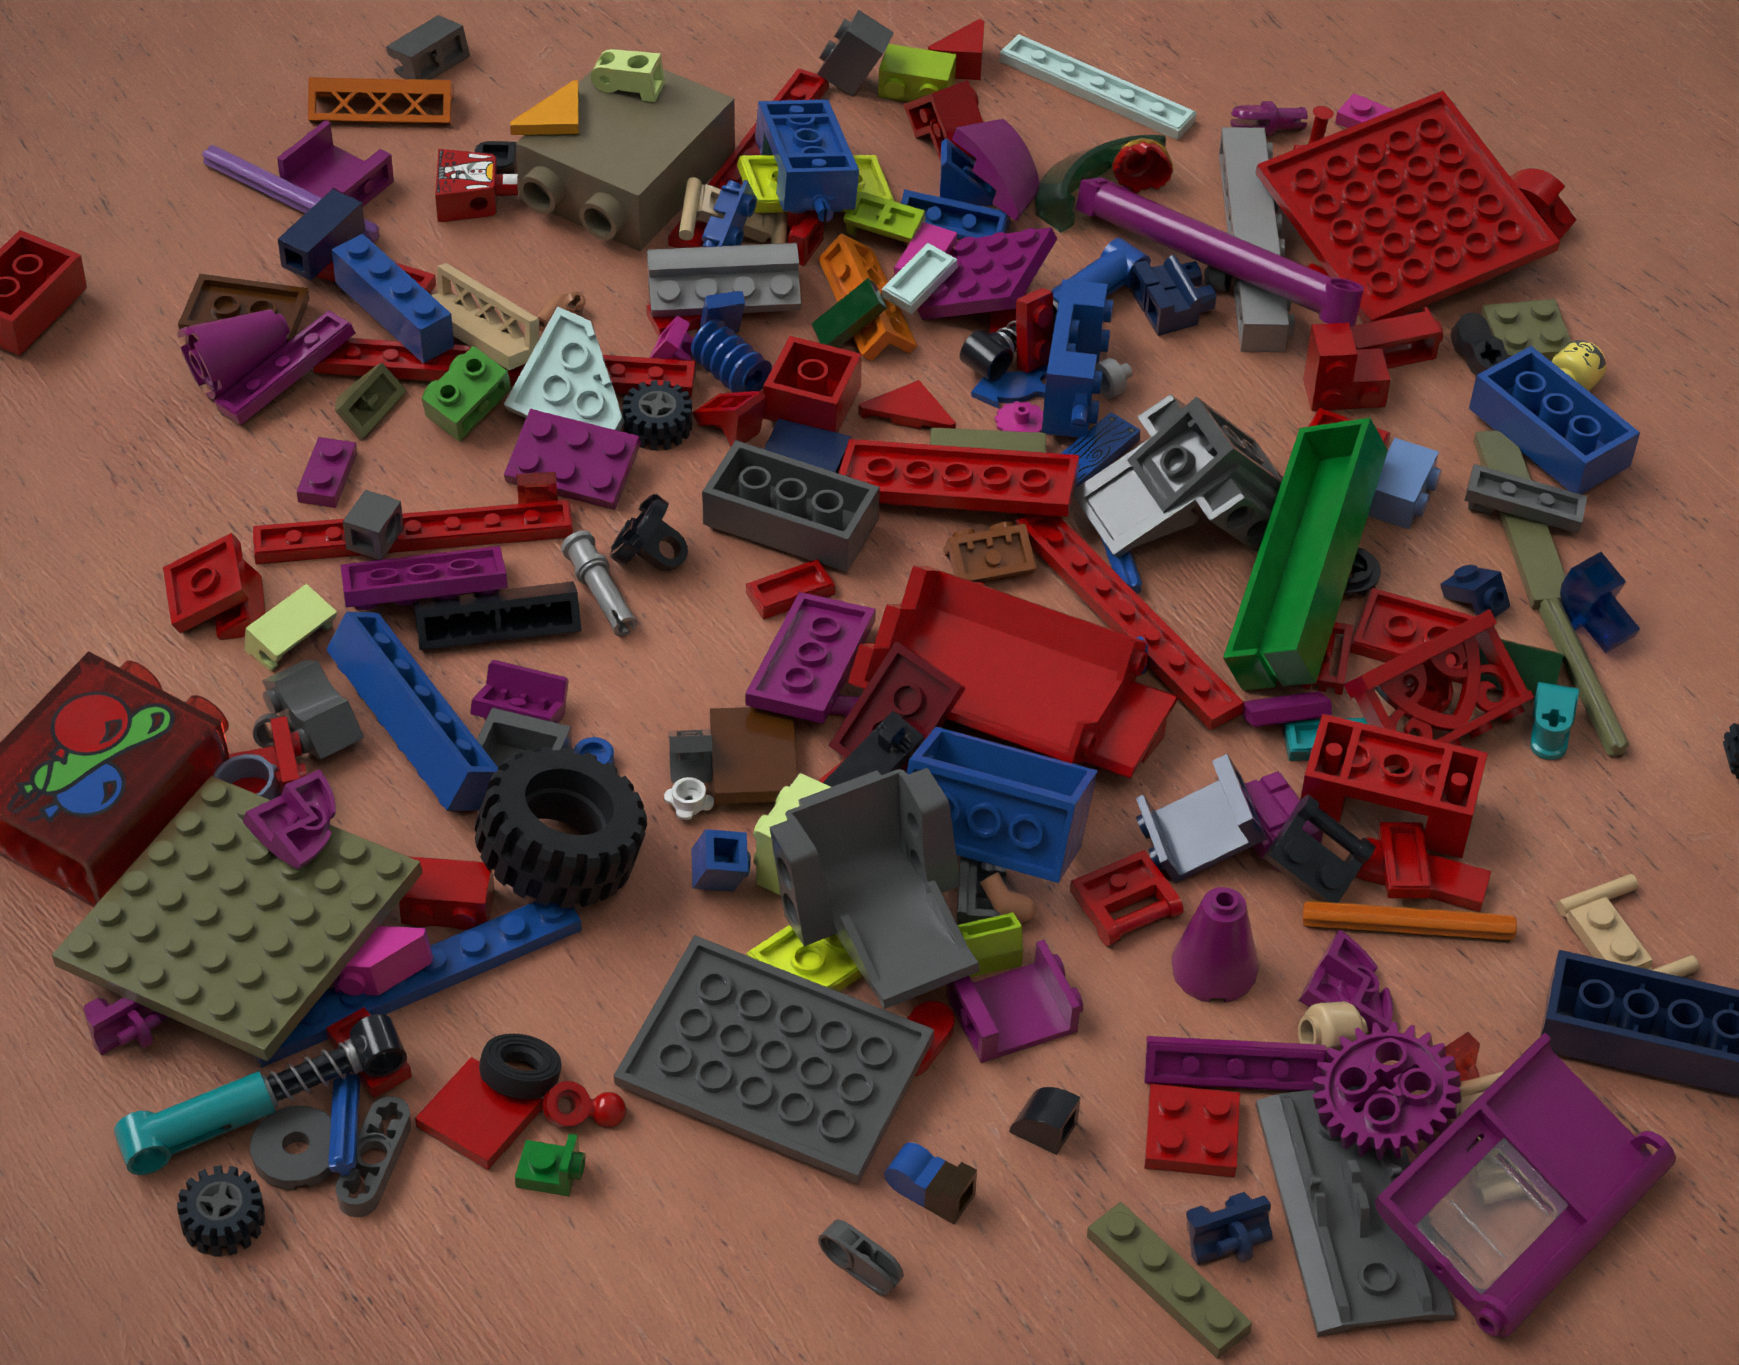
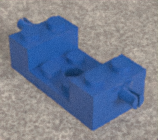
(810, 154)
(1073, 358)

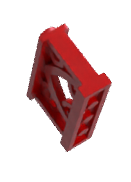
(1461, 643)

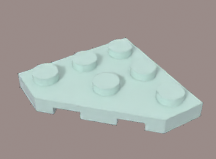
(567, 375)

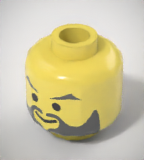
(1582, 362)

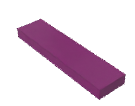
(284, 367)
(1232, 1063)

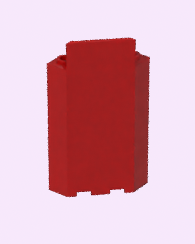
(1026, 670)

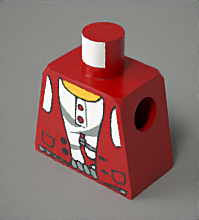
(470, 185)

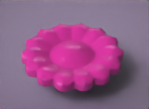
(1019, 417)

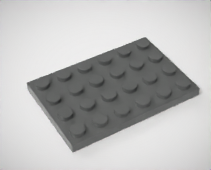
(775, 1058)

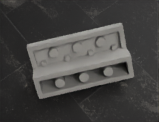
(685, 276)

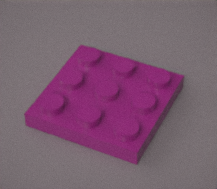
(990, 273)

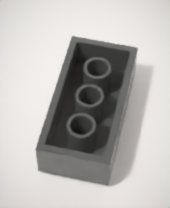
(791, 505)

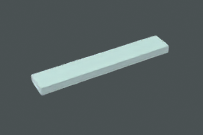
(1098, 87)

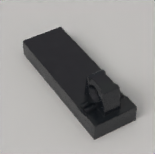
(883, 750)

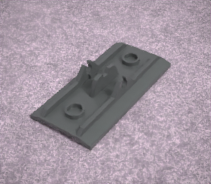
(1346, 1253)

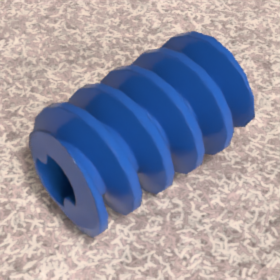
(729, 357)

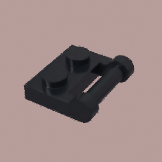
(1312, 863)

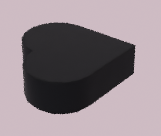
(503, 151)

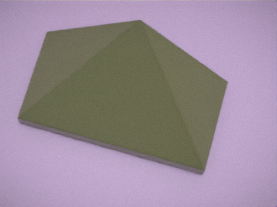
(368, 400)

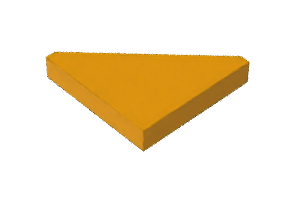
(552, 115)

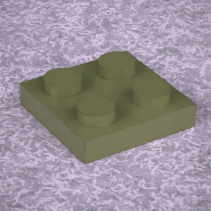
(1528, 325)

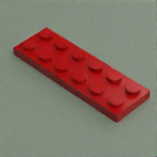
(964, 476)

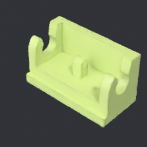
(287, 626)

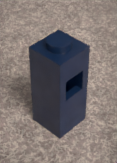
(329, 223)

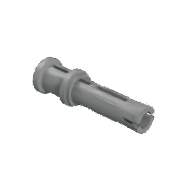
(593, 571)

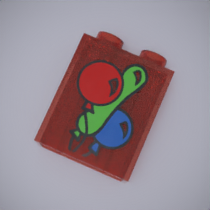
(102, 773)

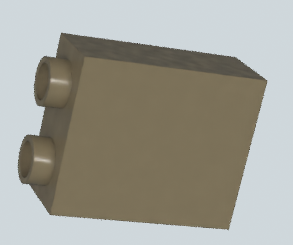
(630, 158)

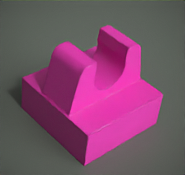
(674, 342)

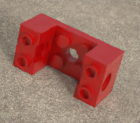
(1437, 783)

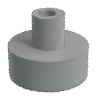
(1113, 377)

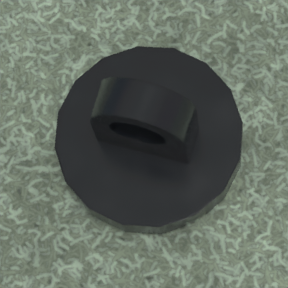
(644, 535)

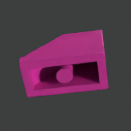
(385, 961)

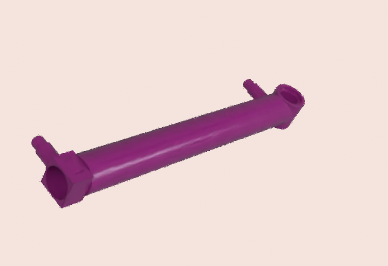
(1332, 298)

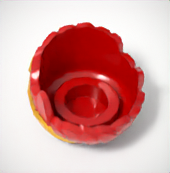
(1143, 165)

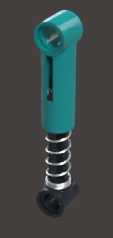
(151, 1137)

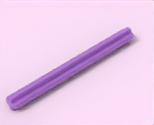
(270, 184)

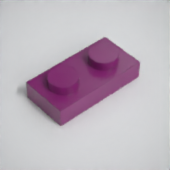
(327, 472)

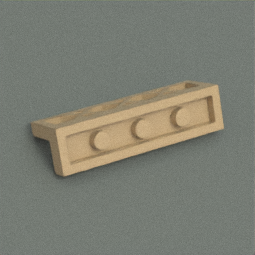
(483, 327)

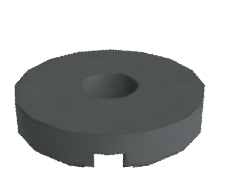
(282, 1129)

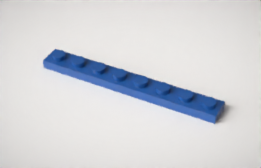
(452, 963)

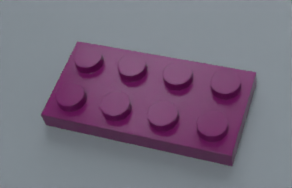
(423, 576)
(810, 657)

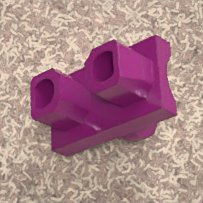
(120, 1023)

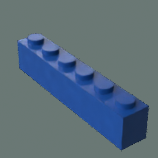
(412, 711)

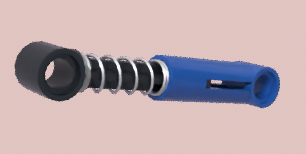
(993, 352)

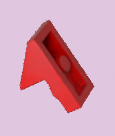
(736, 413)

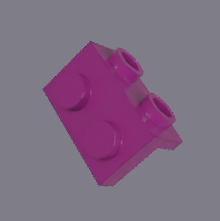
(521, 692)

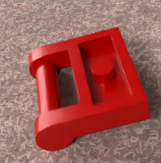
(1120, 886)

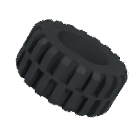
(553, 863)

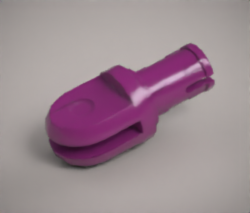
(1268, 117)

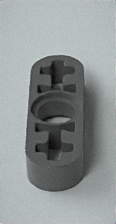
(377, 1174)

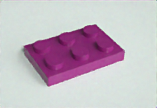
(587, 458)

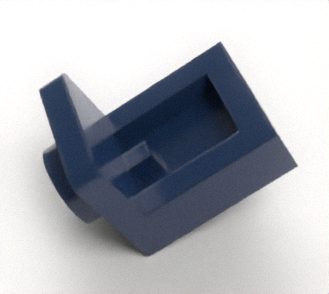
(1477, 586)

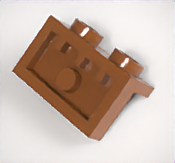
(992, 553)

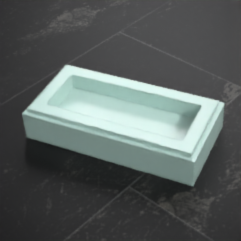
(919, 278)

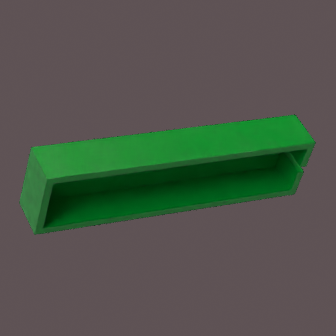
(1306, 555)

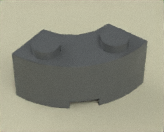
(312, 709)

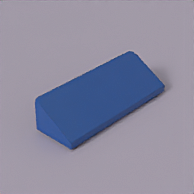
(958, 216)

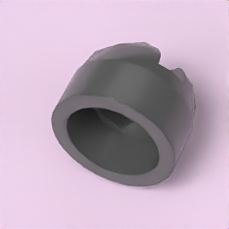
(1217, 279)
(260, 730)

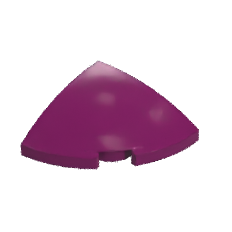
(297, 821)
(1349, 976)

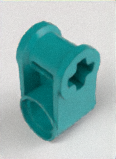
(1553, 718)

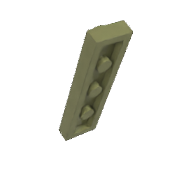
(1169, 1280)

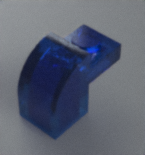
(1591, 602)

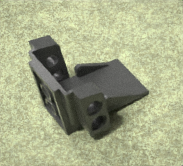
(1186, 462)
(873, 871)

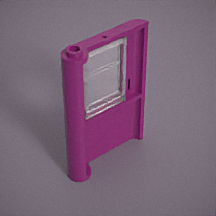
(1528, 1196)

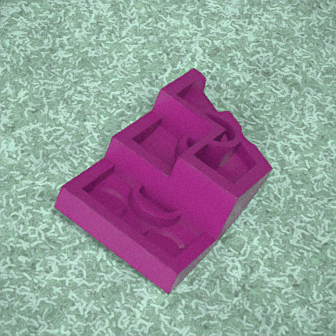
(1002, 163)

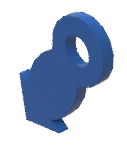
(1011, 387)

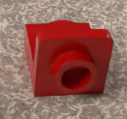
(806, 232)

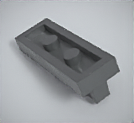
(1525, 498)

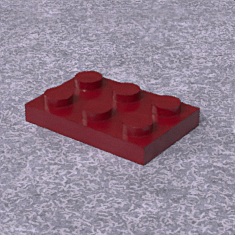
(901, 685)

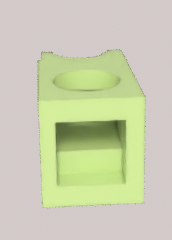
(629, 72)

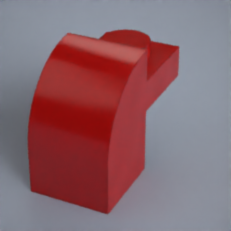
(1542, 192)

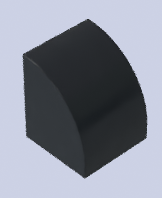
(1047, 1118)

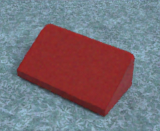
(234, 621)

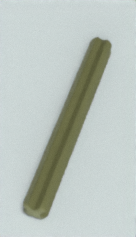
(1584, 677)

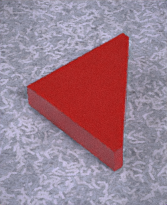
(908, 406)

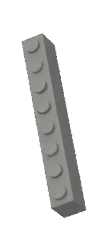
(1251, 216)

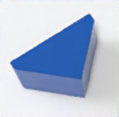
(958, 180)

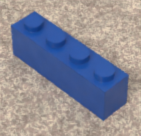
(393, 298)

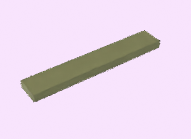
(1527, 538)

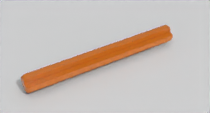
(1409, 920)

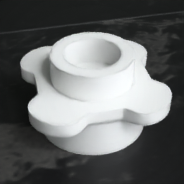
(688, 798)

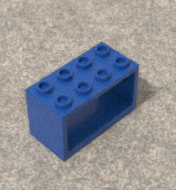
(1009, 802)

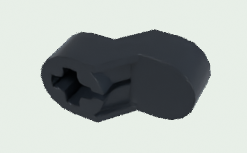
(1475, 341)

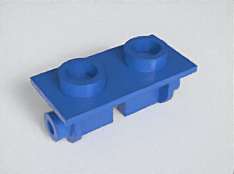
(736, 204)

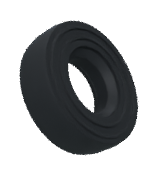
(517, 1082)

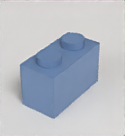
(1404, 483)

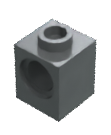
(373, 524)

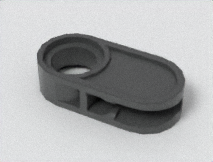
(860, 1257)

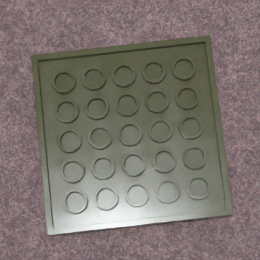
(229, 930)

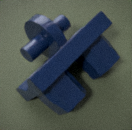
(1229, 1230)

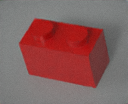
(449, 894)

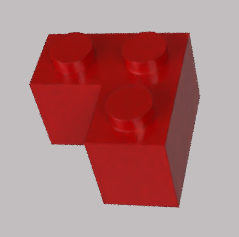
(944, 112)
(1341, 375)

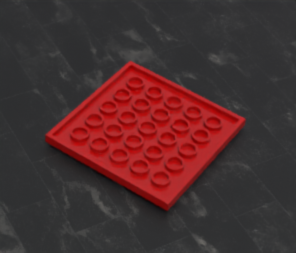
(1407, 207)

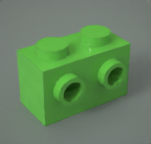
(465, 393)

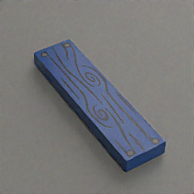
(1103, 445)

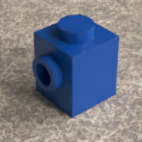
(720, 860)

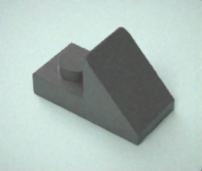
(690, 754)

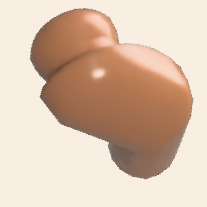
(572, 302)
(1008, 901)

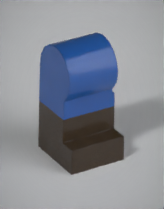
(932, 1181)

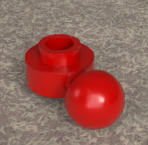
(605, 1109)

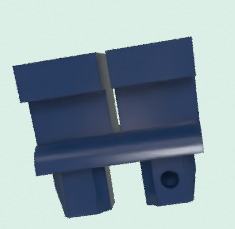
(1170, 294)

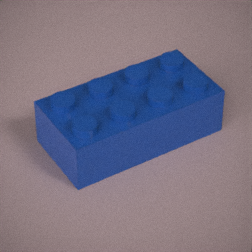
(1554, 420)

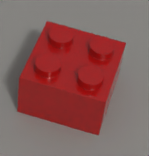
(812, 384)

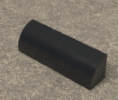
(498, 616)

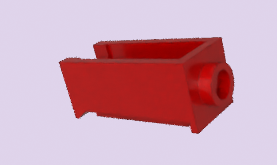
(1402, 338)

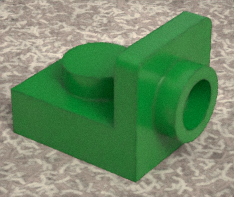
(550, 1166)

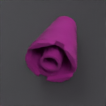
(231, 347)
(1217, 949)

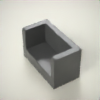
(512, 733)

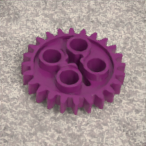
(1387, 1090)

